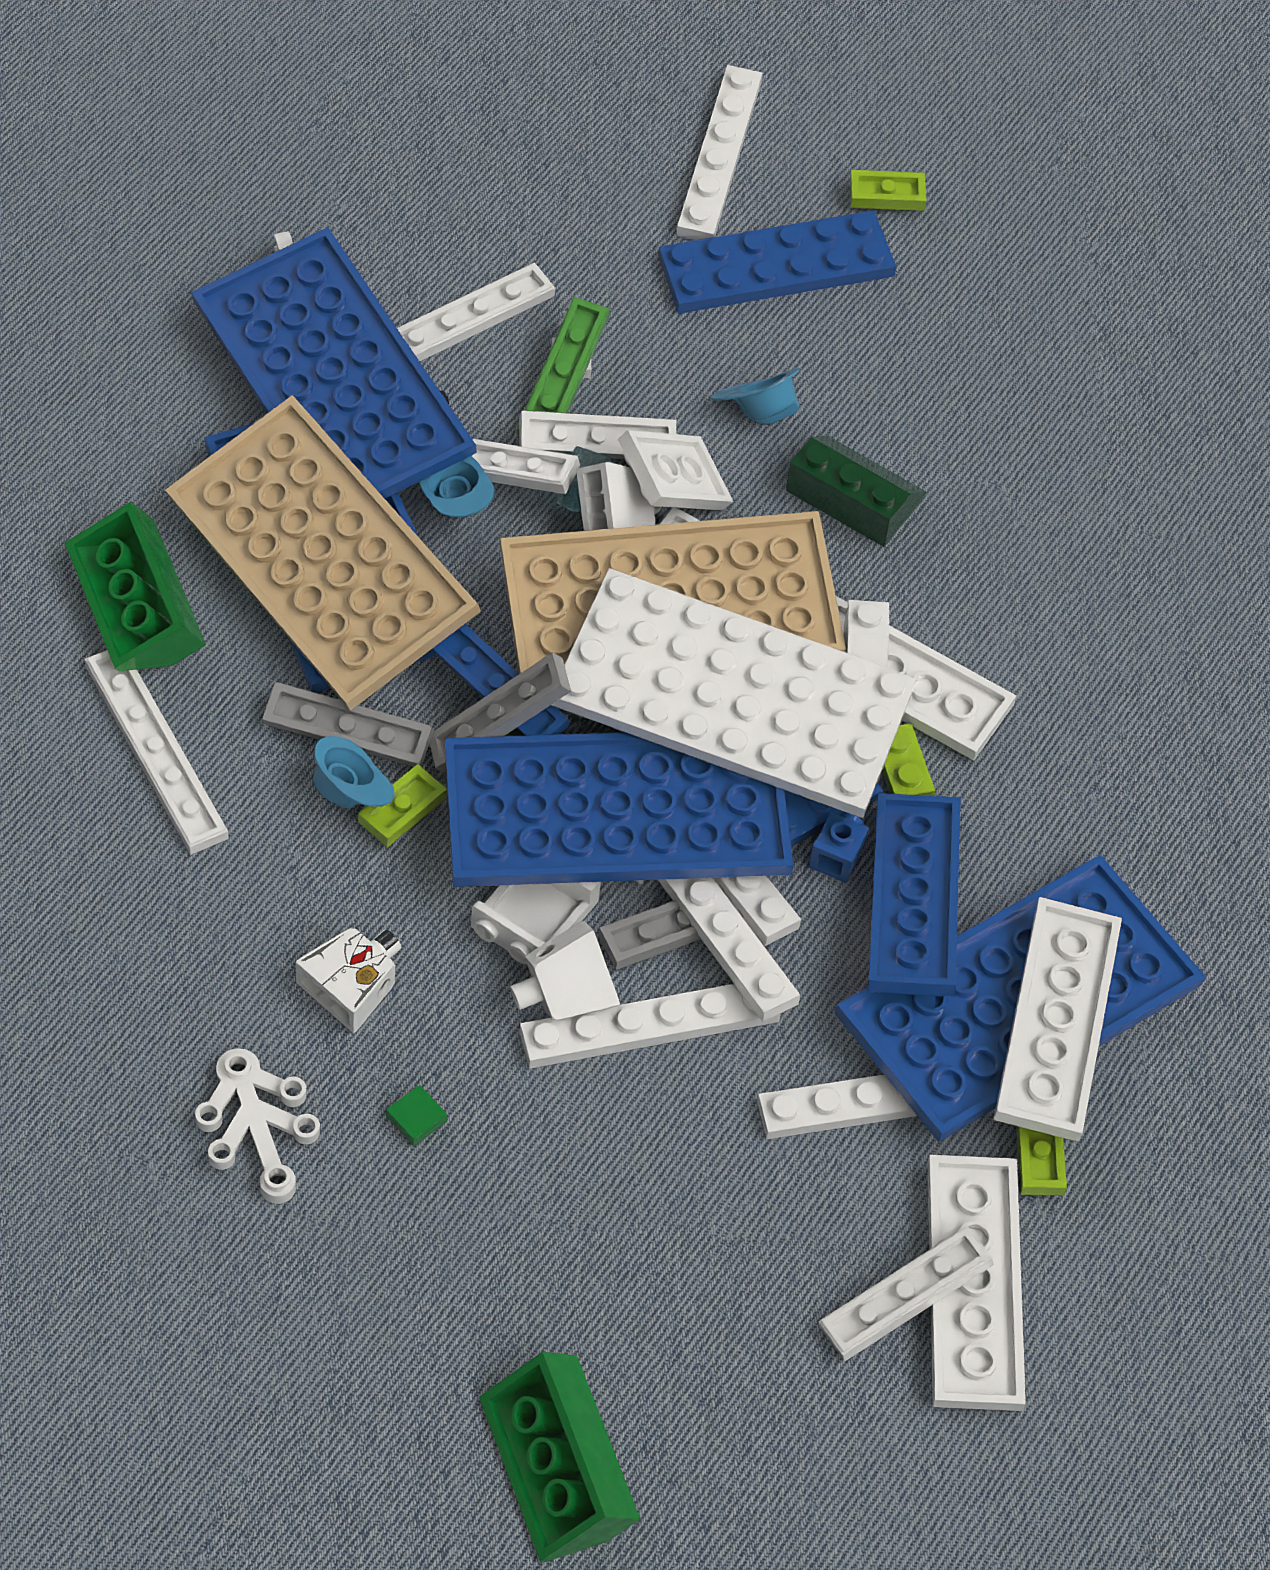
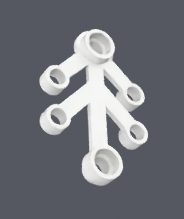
(255, 1116)

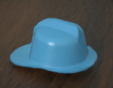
(764, 399)
(459, 489)
(348, 775)

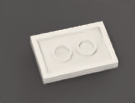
(674, 470)

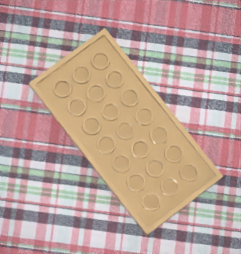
(322, 552)
(751, 566)

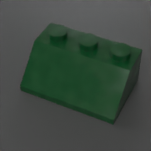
(852, 488)

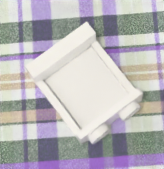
(532, 914)

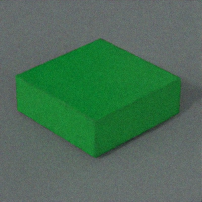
(416, 1115)

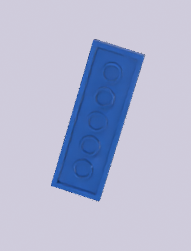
(776, 261)
(915, 895)

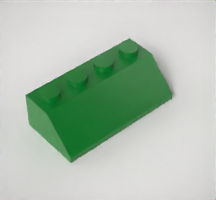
(134, 591)
(558, 1456)

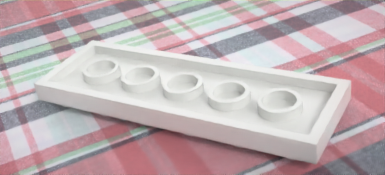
(1058, 1019)
(981, 1323)

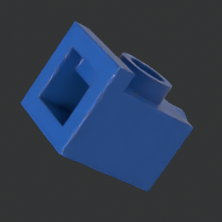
(839, 846)

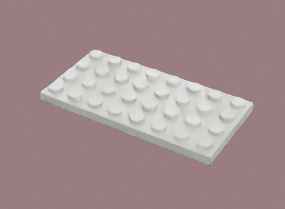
(735, 692)

